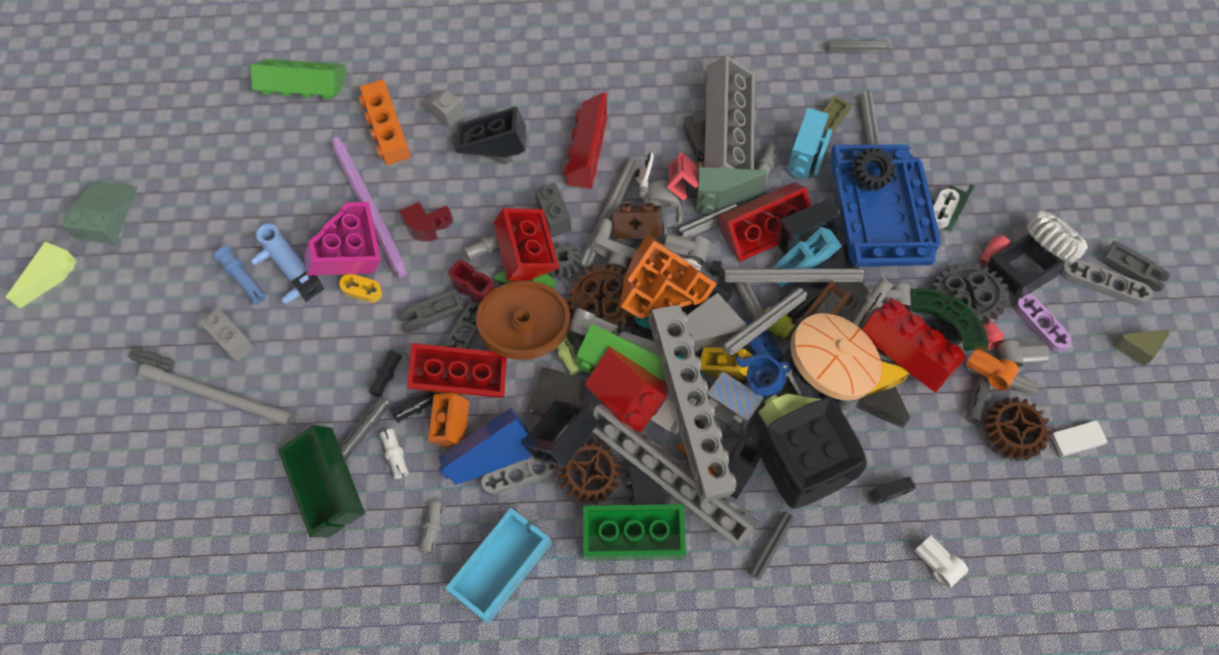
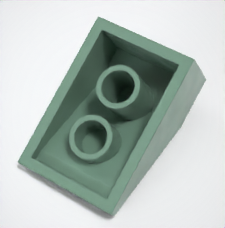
(727, 186)
(100, 212)

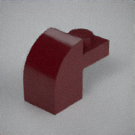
(424, 226)

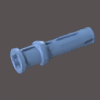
(234, 268)

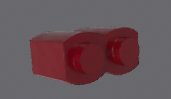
(470, 282)

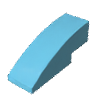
(809, 253)

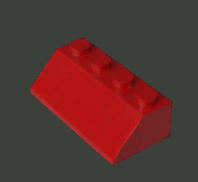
(587, 142)
(757, 223)
(456, 370)

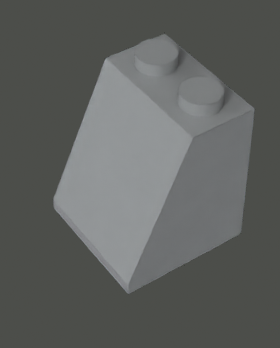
(712, 324)

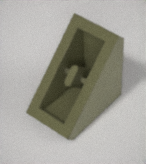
(1142, 345)

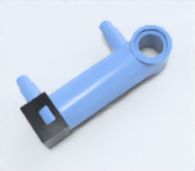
(288, 262)

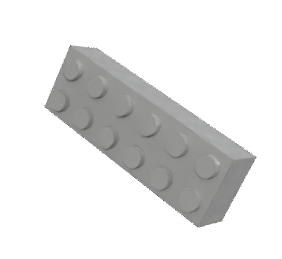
(729, 115)

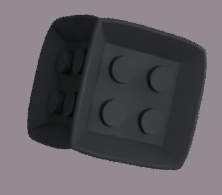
(811, 453)

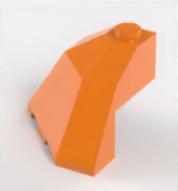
(661, 280)

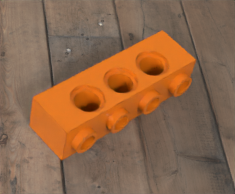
(380, 110)

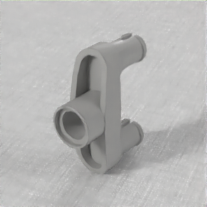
(617, 253)

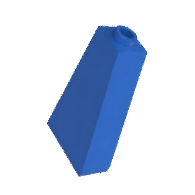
(486, 449)

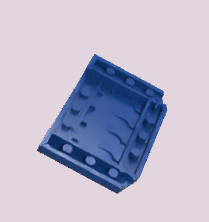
(887, 224)

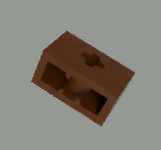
(629, 228)

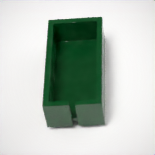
(321, 481)

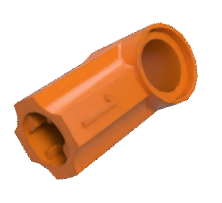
(999, 372)

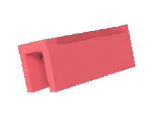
(680, 170)

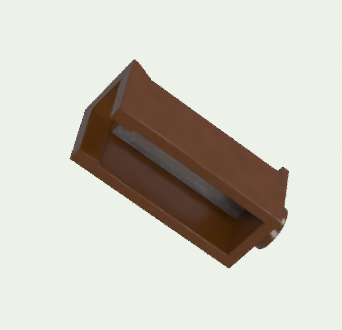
(829, 301)

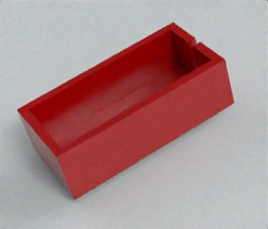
(914, 344)

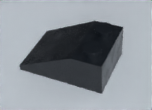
(493, 135)

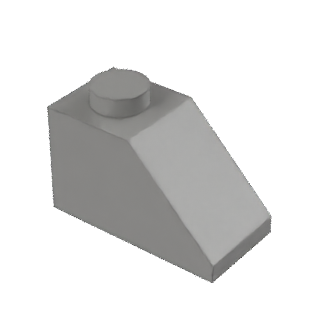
(444, 107)

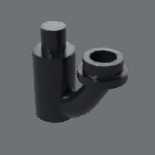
(725, 289)

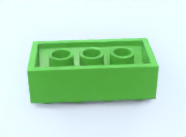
(298, 77)
(598, 341)

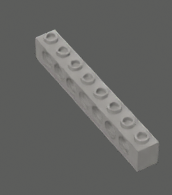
(672, 475)
(708, 486)

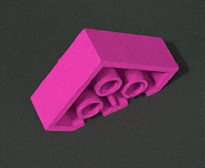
(345, 244)

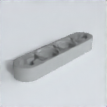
(1105, 284)
(528, 476)

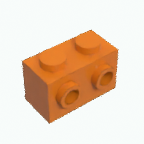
(448, 420)

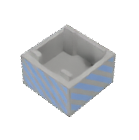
(734, 403)

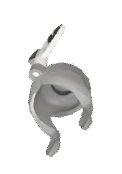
(657, 193)

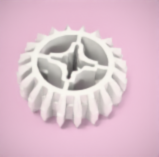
(1056, 236)

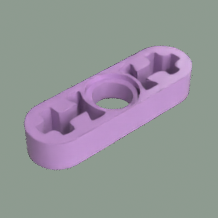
(1059, 330)

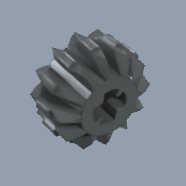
(572, 261)

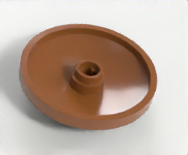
(523, 320)

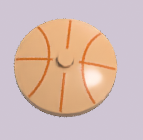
(836, 357)

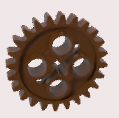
(586, 301)

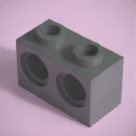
(555, 211)

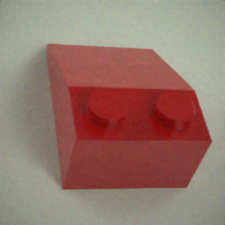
(627, 389)

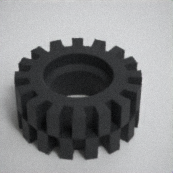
(883, 162)

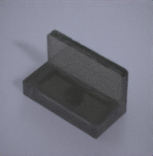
(696, 136)

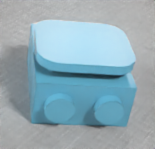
(810, 145)

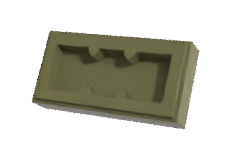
(837, 110)

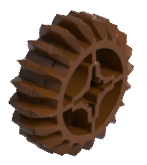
(1025, 419)
(598, 475)

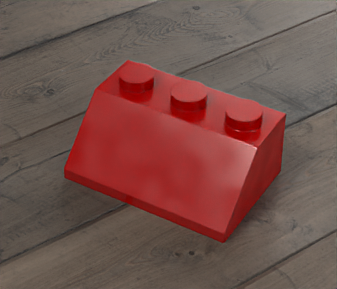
(525, 243)

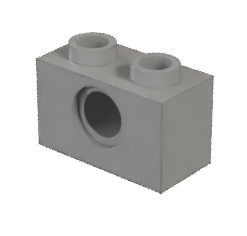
(226, 334)

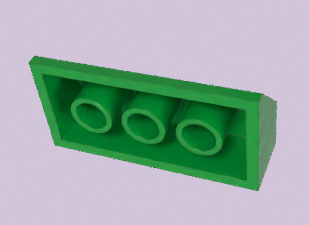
(634, 532)

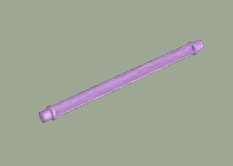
(363, 196)

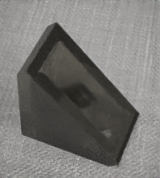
(886, 406)

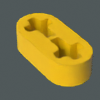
(359, 291)

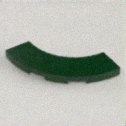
(954, 312)

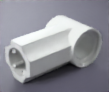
(947, 568)

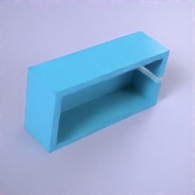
(499, 566)

